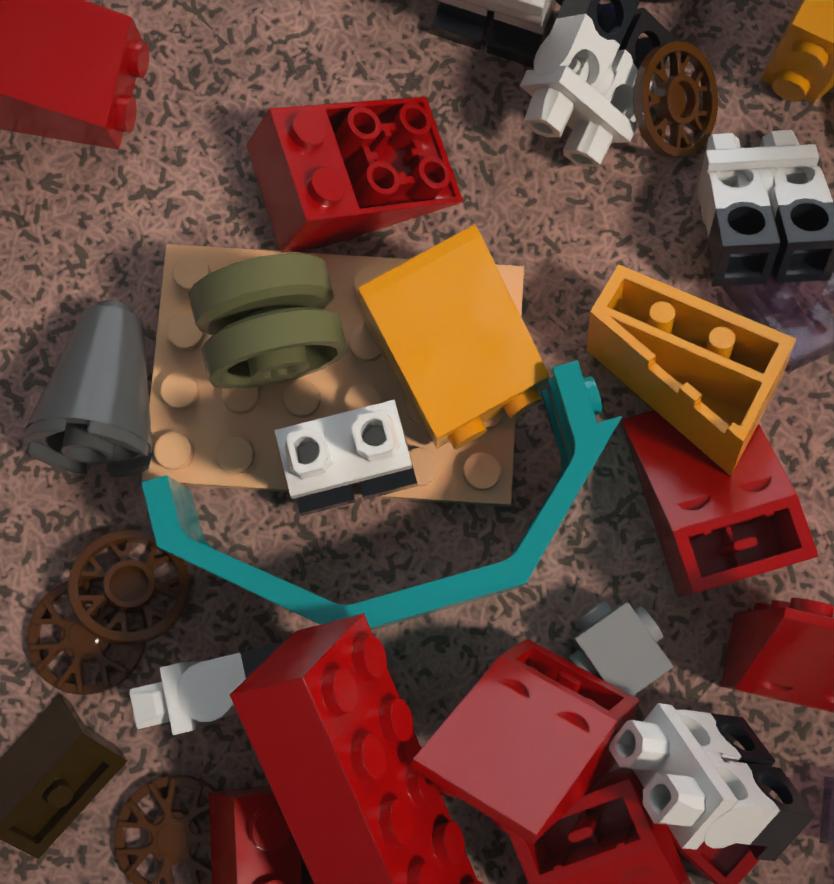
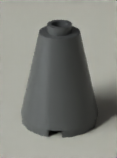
(96, 397)

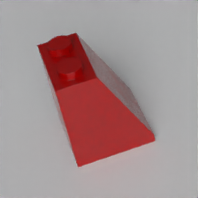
(69, 70)

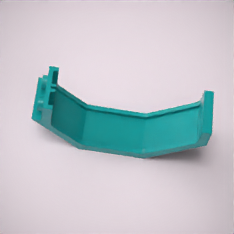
(580, 440)

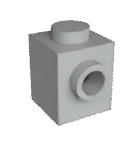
(620, 646)

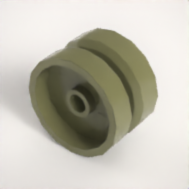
(267, 320)

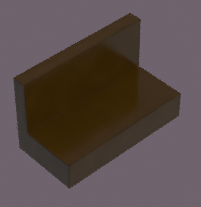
(52, 777)

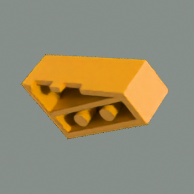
(689, 360)

